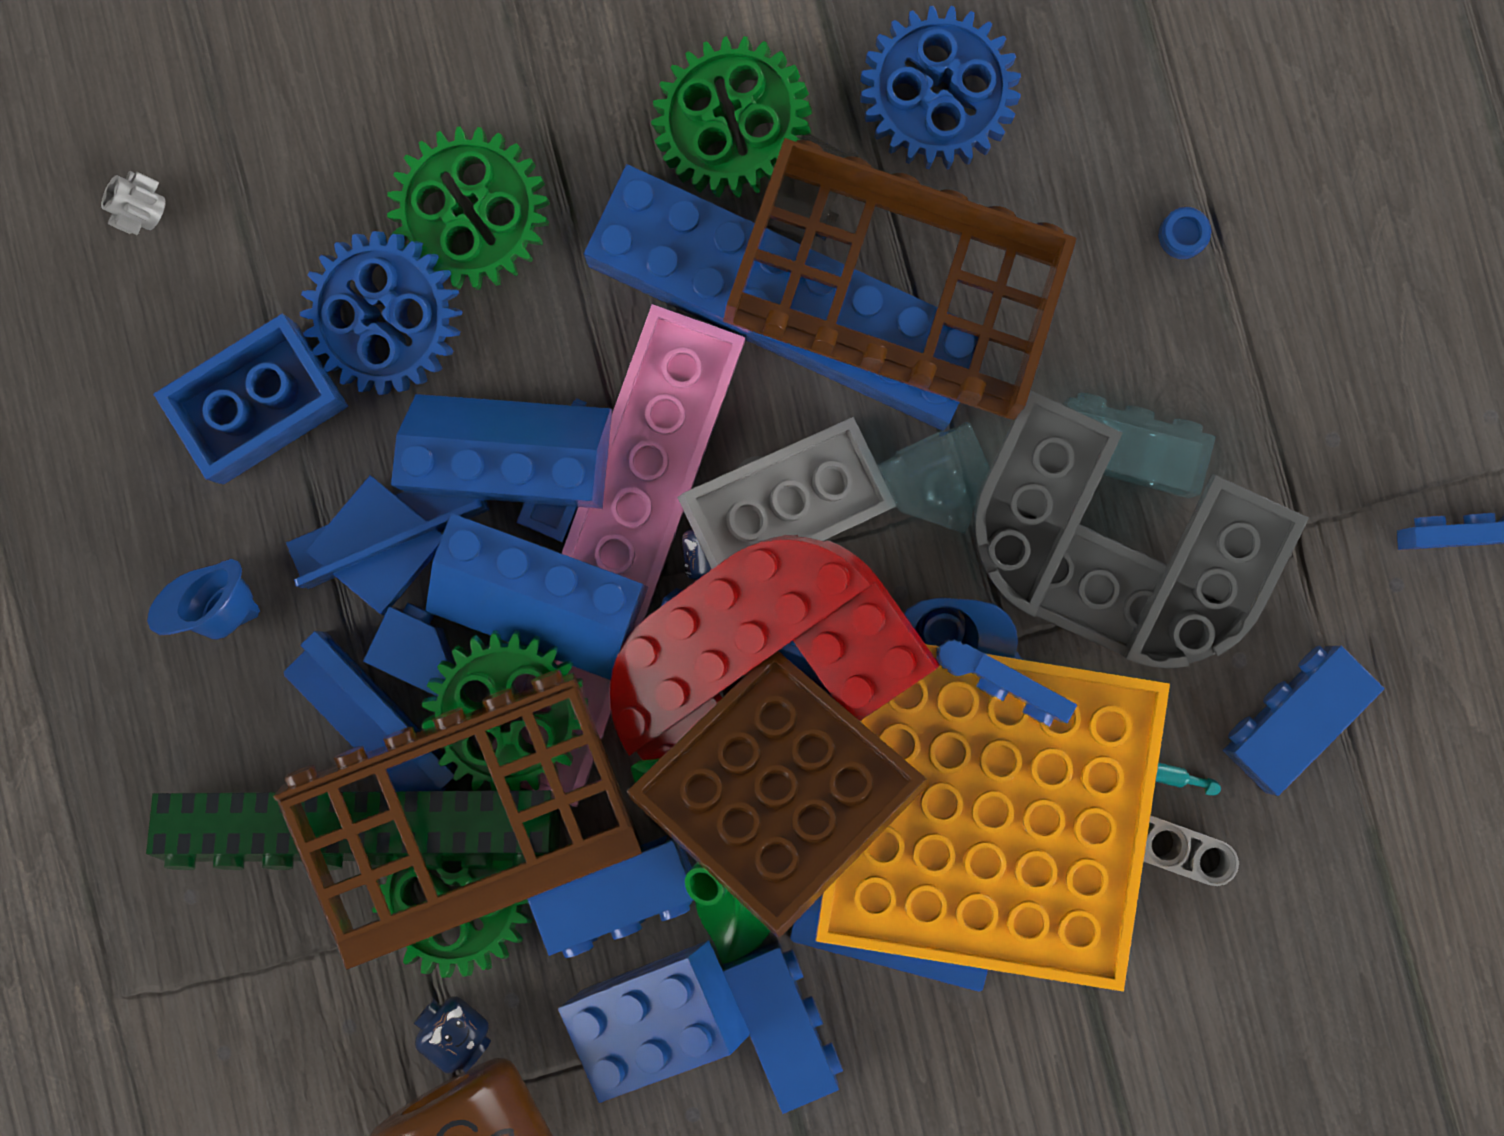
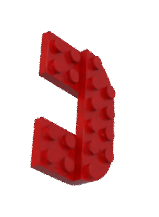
(746, 613)

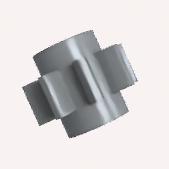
(133, 202)

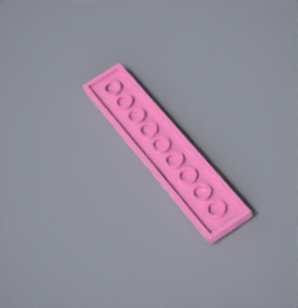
(652, 459)

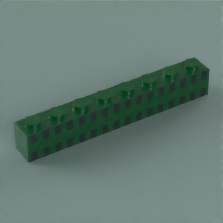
(253, 829)

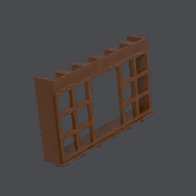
(937, 208)
(484, 895)

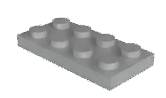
(799, 490)

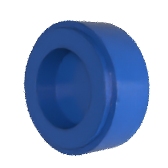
(1184, 233)

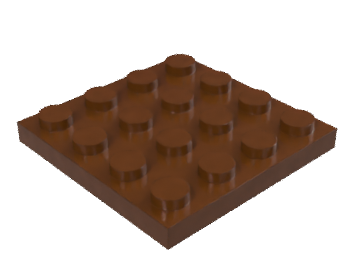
(777, 791)

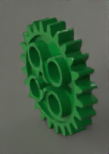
(690, 133)
(503, 183)
(497, 668)
(472, 943)

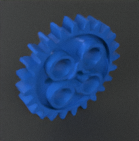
(968, 54)
(407, 280)

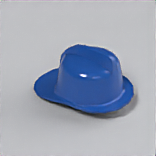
(204, 601)
(965, 620)

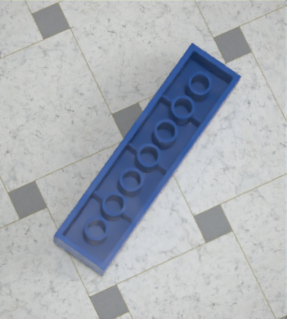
(690, 259)

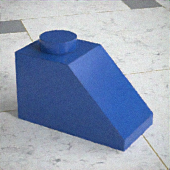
(410, 646)

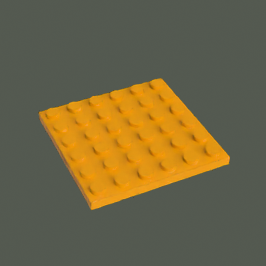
(1025, 831)

